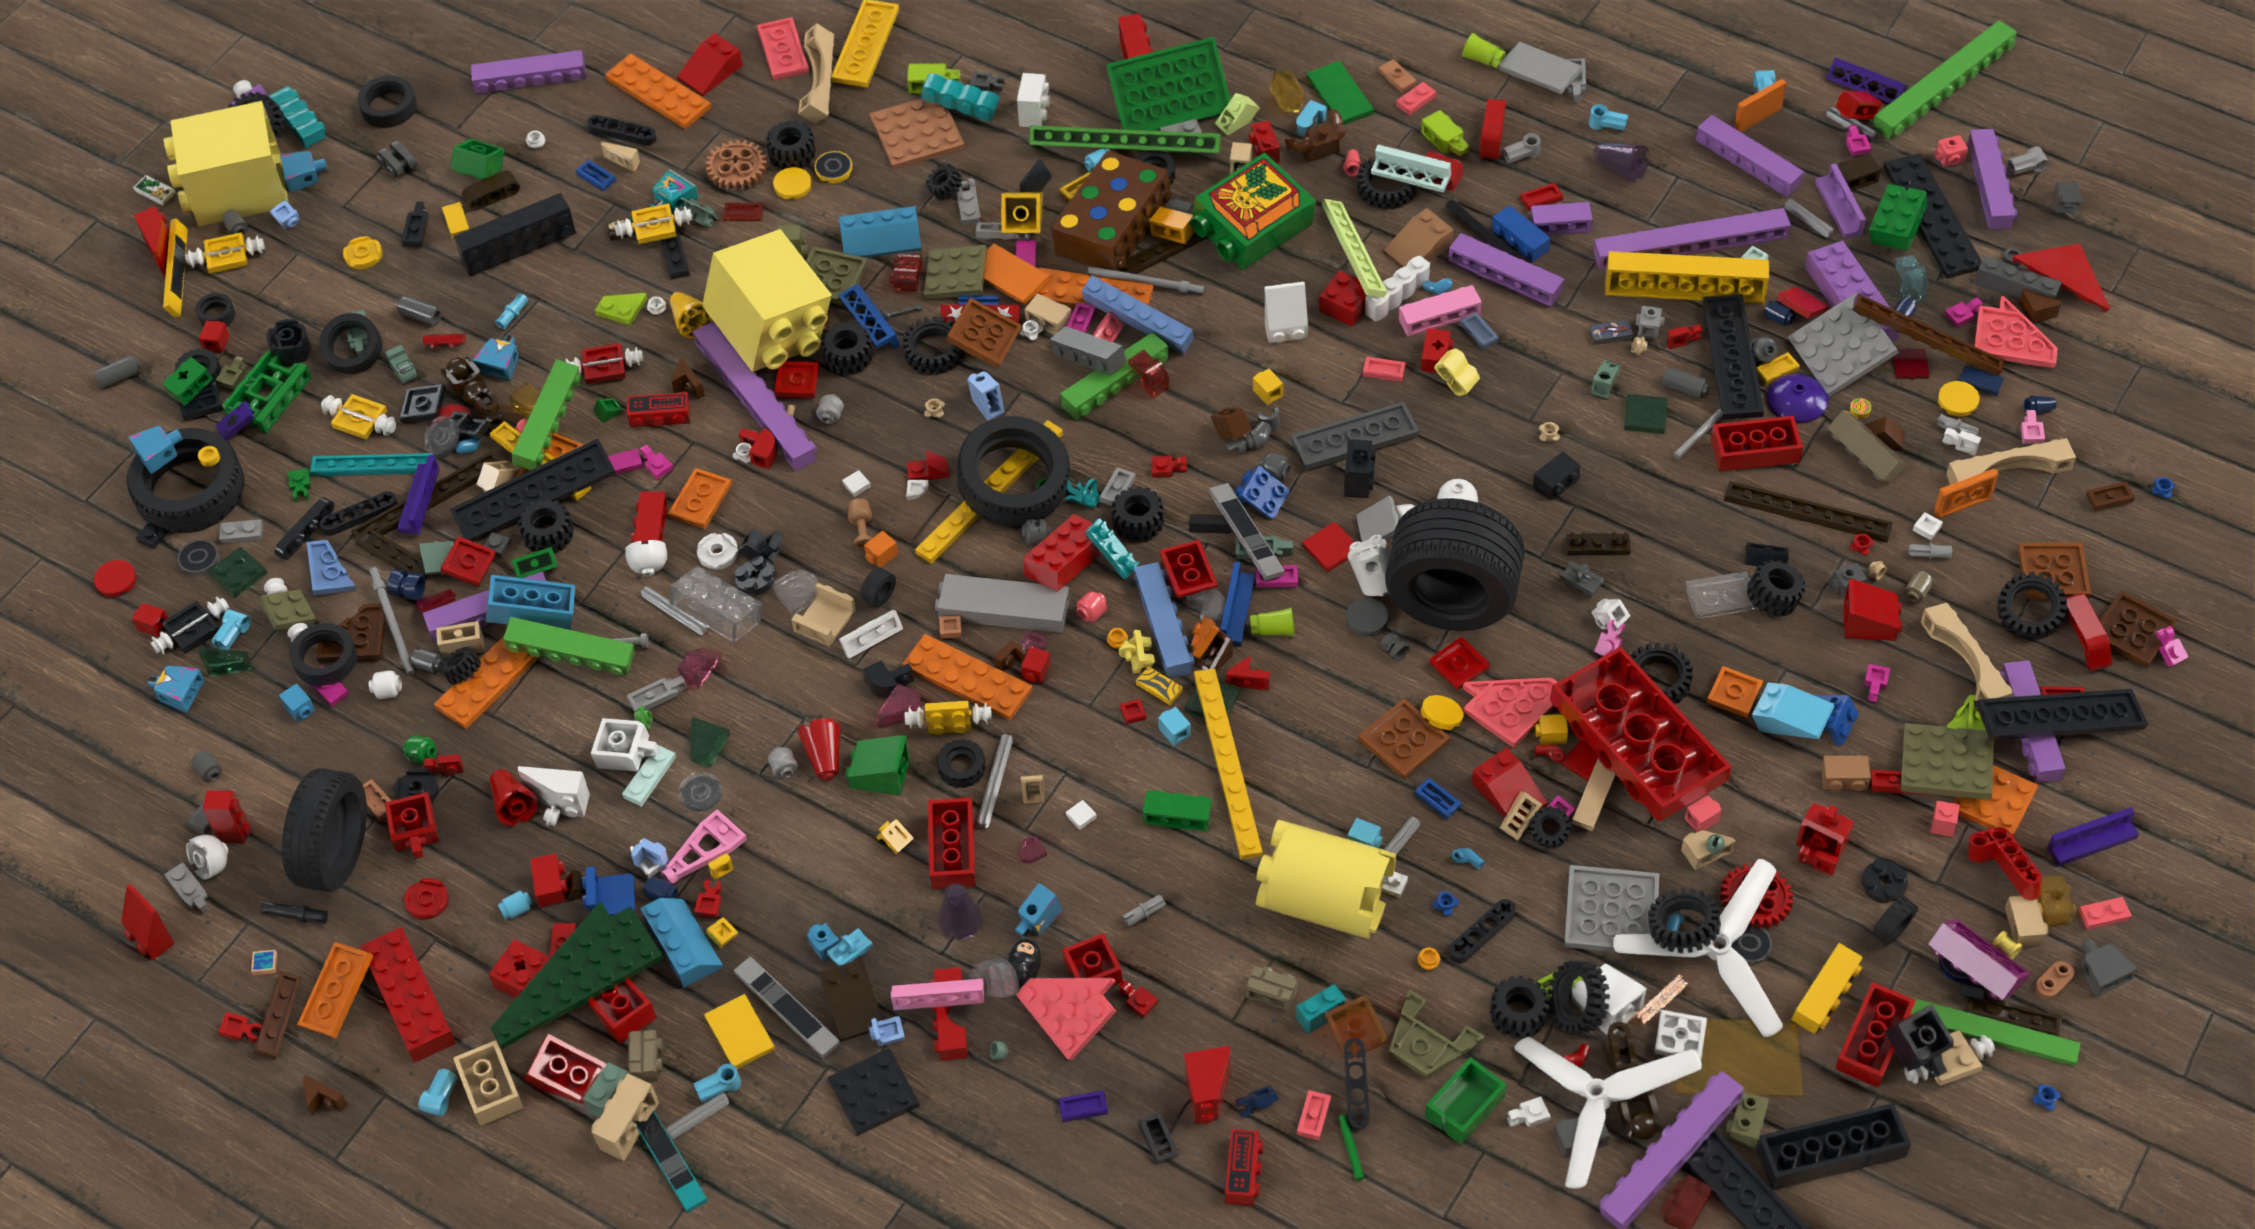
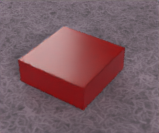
(1132, 711)

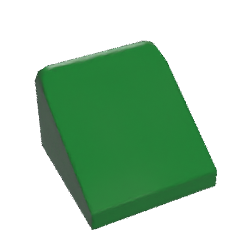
(607, 409)

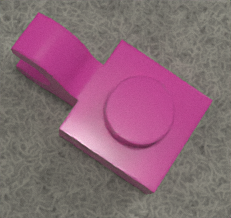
(1857, 143)
(1961, 313)
(655, 464)
(2172, 649)
(1876, 679)

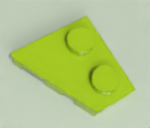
(621, 307)
(1967, 716)

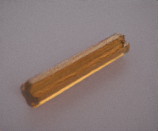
(1661, 1000)

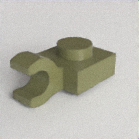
(231, 376)

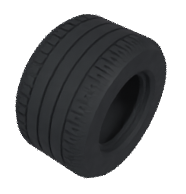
(1455, 564)

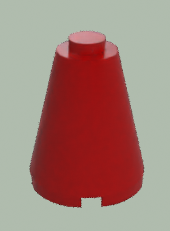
(822, 746)
(511, 798)

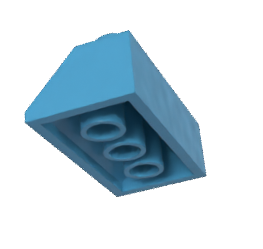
(880, 232)
(530, 600)
(680, 939)

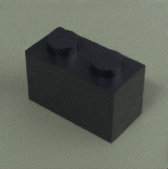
(1556, 475)

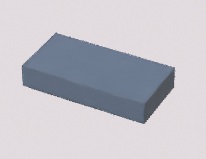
(1479, 331)

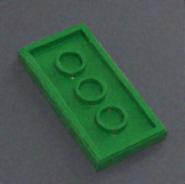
(1340, 92)

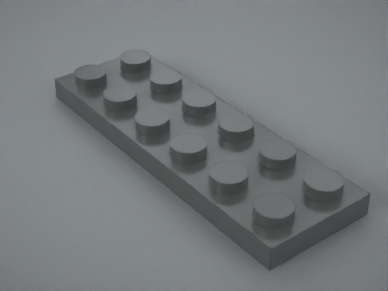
(1330, 441)

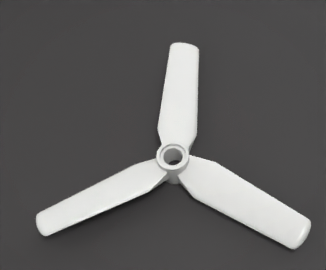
(1731, 965)
(1615, 1088)

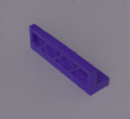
(1865, 73)
(419, 497)
(2092, 837)

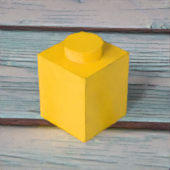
(1268, 386)
(1552, 729)

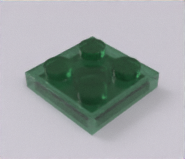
(237, 572)

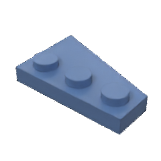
(325, 569)

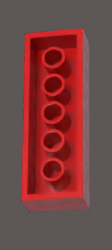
(408, 995)

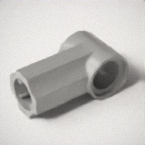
(1528, 147)
(2032, 160)

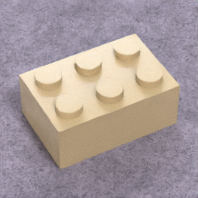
(488, 1083)
(615, 1129)

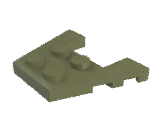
(1423, 1047)

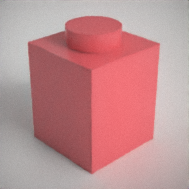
(1703, 813)
(1944, 818)

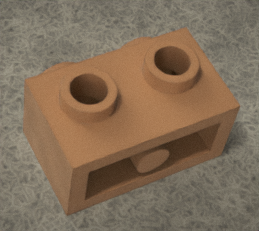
(1845, 773)

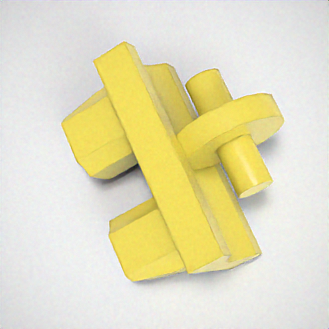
(1134, 651)

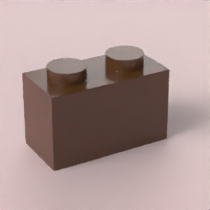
(1231, 423)

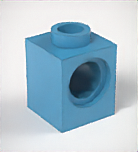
(297, 703)

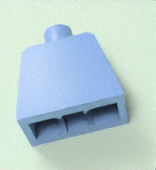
(983, 387)

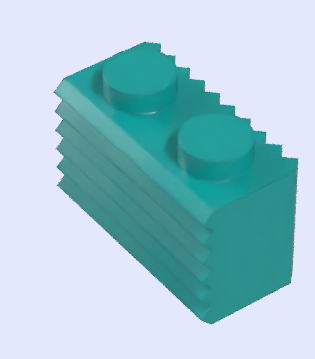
(1312, 1011)

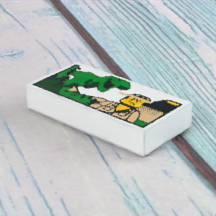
(154, 190)

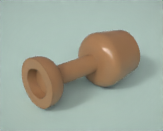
(860, 514)

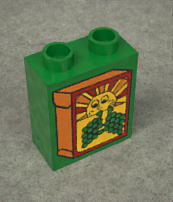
(1252, 211)

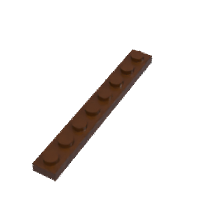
(1928, 335)

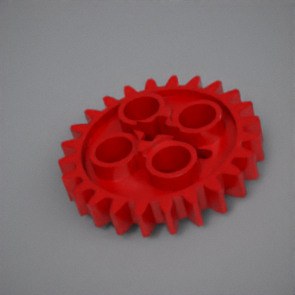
(1777, 901)

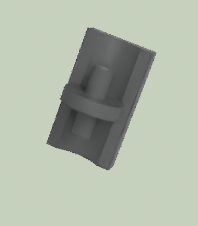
(1581, 578)

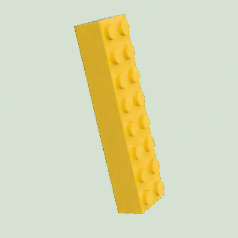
(1685, 276)

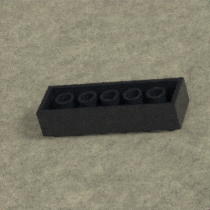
(515, 234)
(1833, 1146)

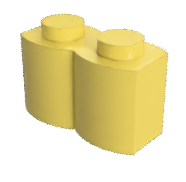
(1457, 372)

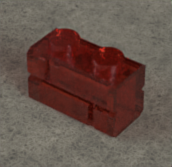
(1687, 1203)

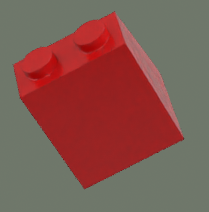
(1870, 612)
(1207, 1081)

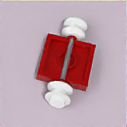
(606, 362)

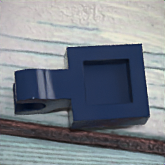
(1260, 1098)

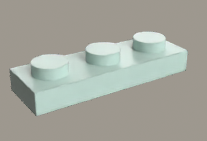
(649, 776)

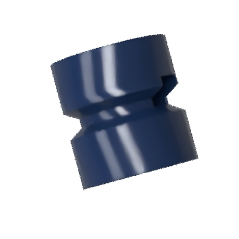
(409, 585)

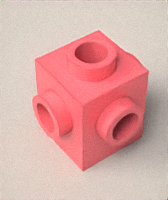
(1951, 151)

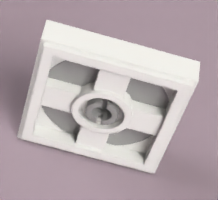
(1679, 1033)

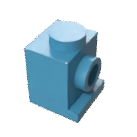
(822, 940)

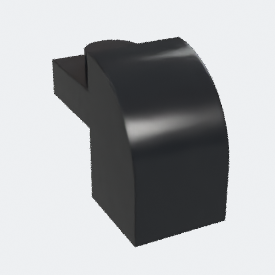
(760, 545)
(883, 682)

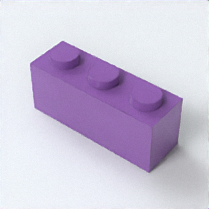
(1562, 218)

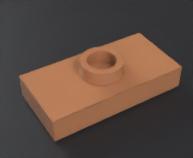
(1397, 76)
(376, 800)

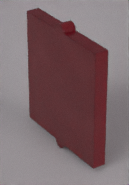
(1911, 364)
(435, 600)

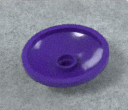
(1797, 397)

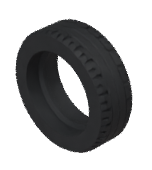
(1015, 433)
(199, 510)
(324, 829)

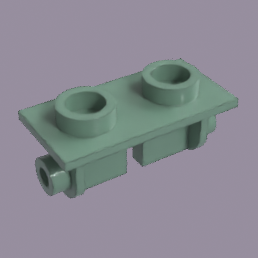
(704, 215)

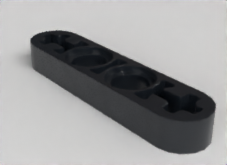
(643, 134)
(357, 510)
(303, 528)
(1485, 933)
(1359, 1083)

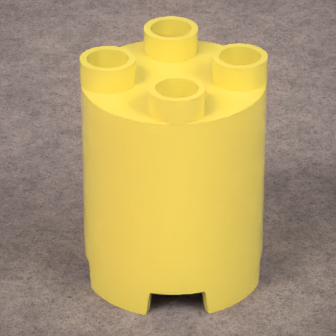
(1324, 879)

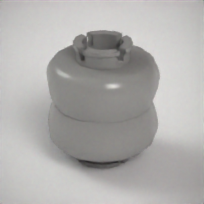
(830, 409)
(782, 762)

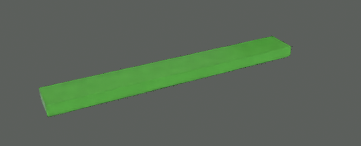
(2006, 1034)

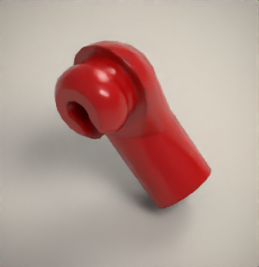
(1550, 750)

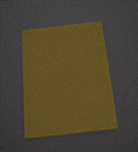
(1756, 1062)

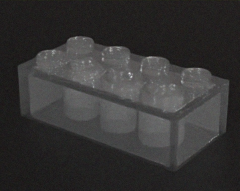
(715, 603)

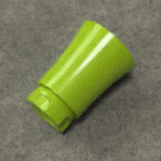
(1482, 51)
(1273, 623)

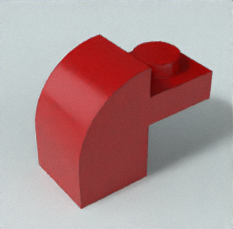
(763, 447)

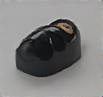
(1026, 960)

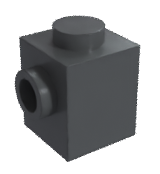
(1841, 577)

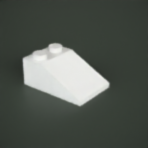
(1286, 312)
(557, 788)

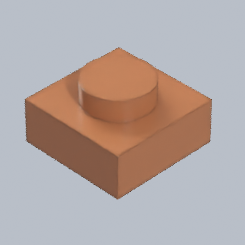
(950, 627)

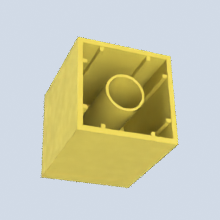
(226, 163)
(766, 300)

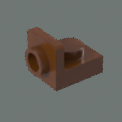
(1009, 654)

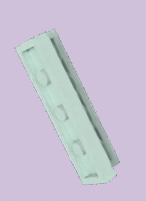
(1416, 163)

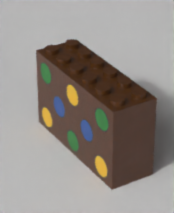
(1111, 212)

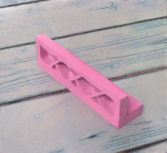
(937, 994)

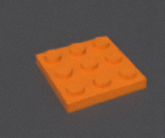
(2008, 802)

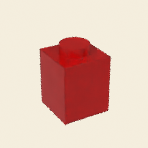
(214, 336)
(149, 619)
(1035, 665)

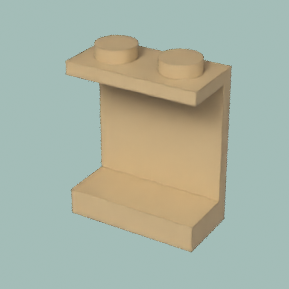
(825, 615)

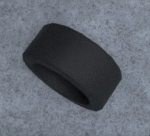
(213, 300)

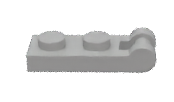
(968, 203)

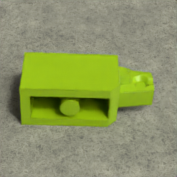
(919, 72)
(1444, 134)

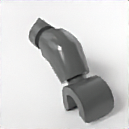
(1259, 435)

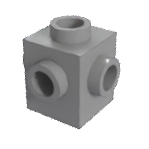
(1649, 322)

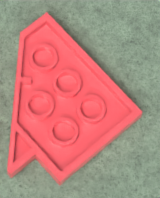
(2012, 336)
(1509, 706)
(1068, 1009)

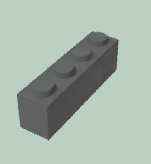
(2011, 280)
(1088, 350)

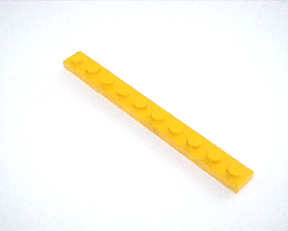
(964, 517)
(1228, 764)

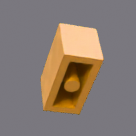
(1171, 225)

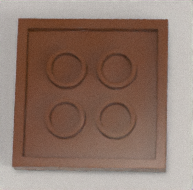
(983, 333)
(2058, 560)
(1403, 739)

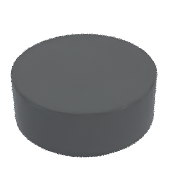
(2008, 254)

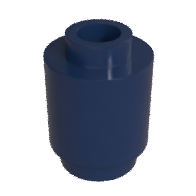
(1906, 306)
(1779, 313)
(658, 888)

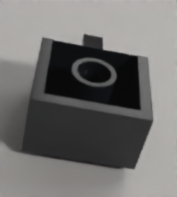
(1359, 468)
(1921, 1041)

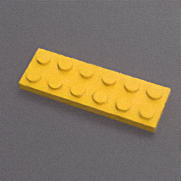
(865, 43)

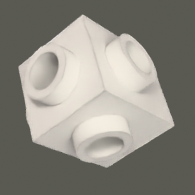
(1610, 609)

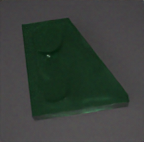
(224, 661)
(706, 741)

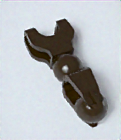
(473, 389)
(1620, 1057)

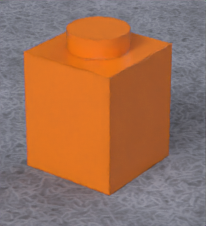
(880, 549)

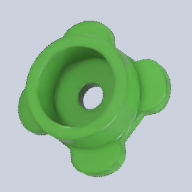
(643, 716)

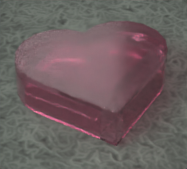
(1033, 640)
(1032, 850)

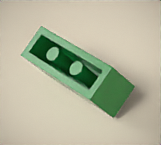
(1177, 810)

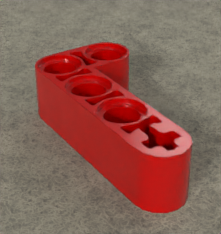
(1492, 129)
(2089, 631)
(2001, 845)

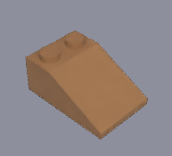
(1422, 236)

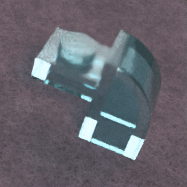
(1913, 277)

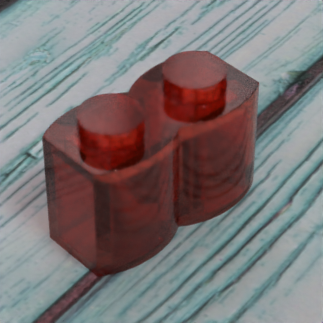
(906, 272)

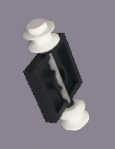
(190, 626)

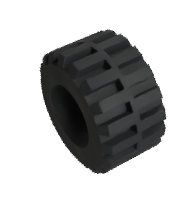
(790, 144)
(843, 337)
(544, 514)
(1137, 526)
(1776, 588)
(1519, 991)

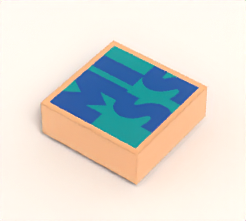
(264, 962)

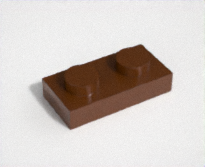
(2110, 496)

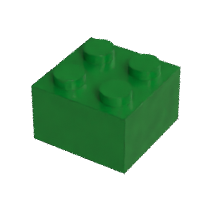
(477, 159)

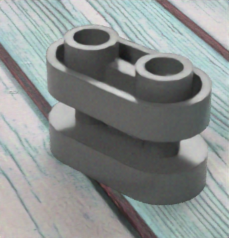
(393, 166)

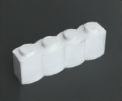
(1398, 288)

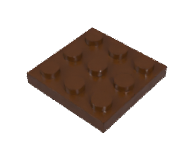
(2133, 628)

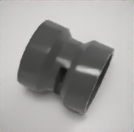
(1397, 648)

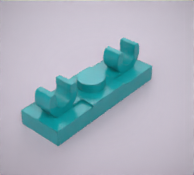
(1111, 548)

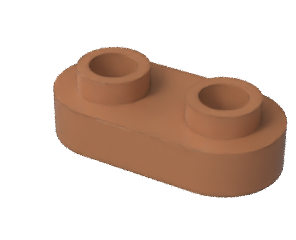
(2055, 979)

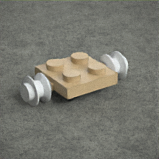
(1959, 1060)

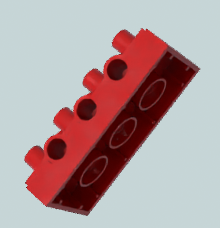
(1639, 734)

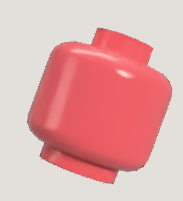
(1091, 606)

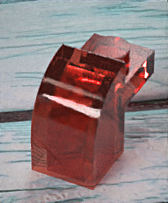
(1152, 372)

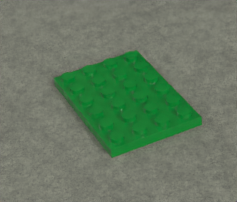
(1169, 86)

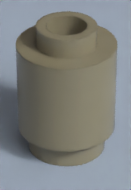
(1918, 587)

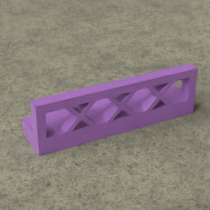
(1841, 203)

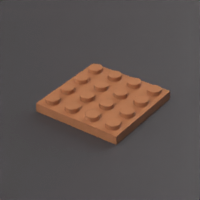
(916, 132)

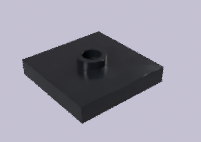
(422, 403)

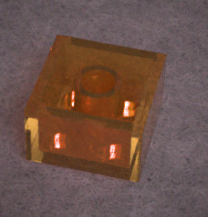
(1356, 1020)

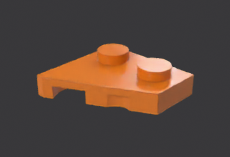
(1203, 635)

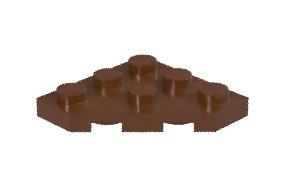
(366, 632)

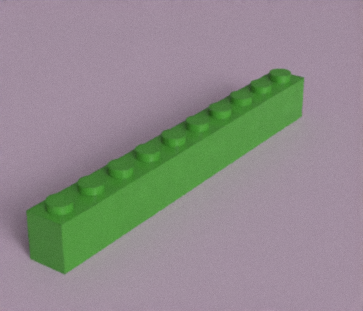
(1944, 80)
(1125, 139)

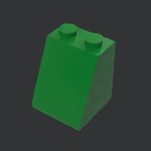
(879, 765)

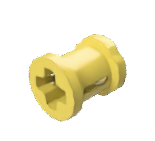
(2007, 945)

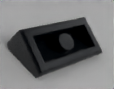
(1035, 178)
(1208, 524)
(1759, 553)

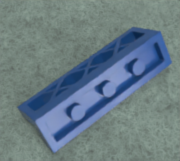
(871, 313)
(1237, 604)

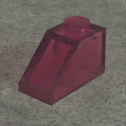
(697, 666)
(896, 705)

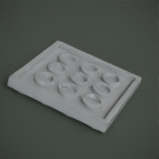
(1842, 346)
(1607, 904)

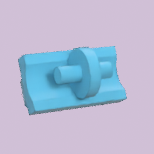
(850, 948)

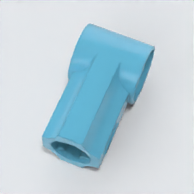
(1763, 79)
(1601, 118)
(232, 625)
(716, 1083)
(436, 1098)

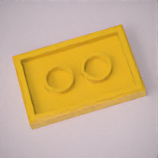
(739, 1031)

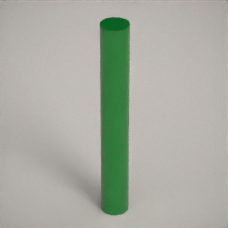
(1351, 1148)

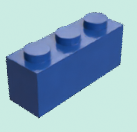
(1520, 233)

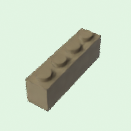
(1866, 447)

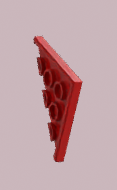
(2068, 266)

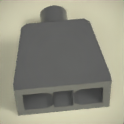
(2105, 967)

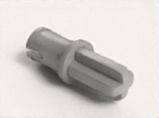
(1957, 425)
(1930, 551)
(1144, 910)

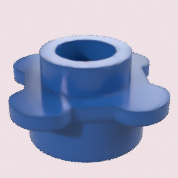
(2163, 487)
(1448, 898)
(2050, 1092)

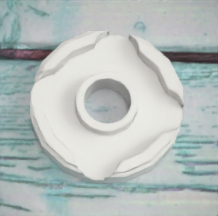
(717, 560)

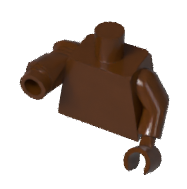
(1320, 140)

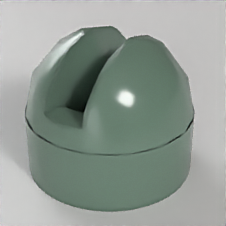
(1720, 845)
(998, 1050)

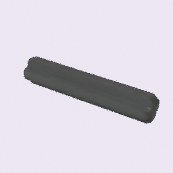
(1835, 115)

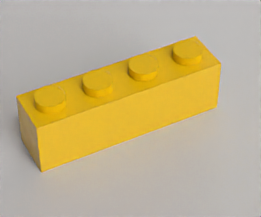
(1827, 988)

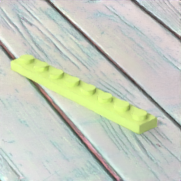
(1354, 248)

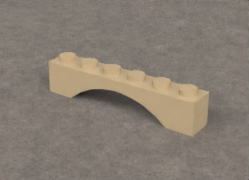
(820, 49)
(2049, 456)
(1946, 627)

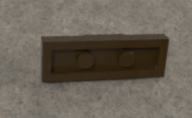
(1598, 544)

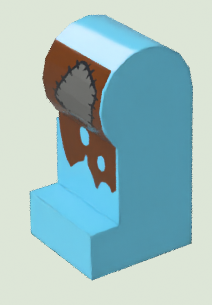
(1310, 116)

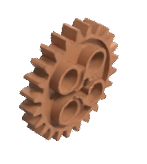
(736, 165)

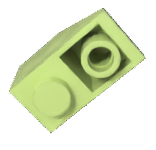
(1237, 114)

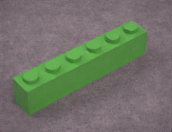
(1100, 386)
(546, 415)
(569, 646)

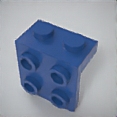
(1262, 491)
(1841, 718)
(613, 891)

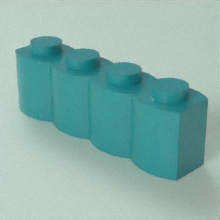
(958, 96)
(298, 117)

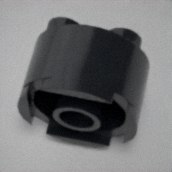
(289, 341)

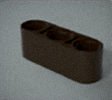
(491, 190)

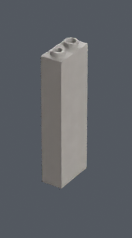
(1003, 603)

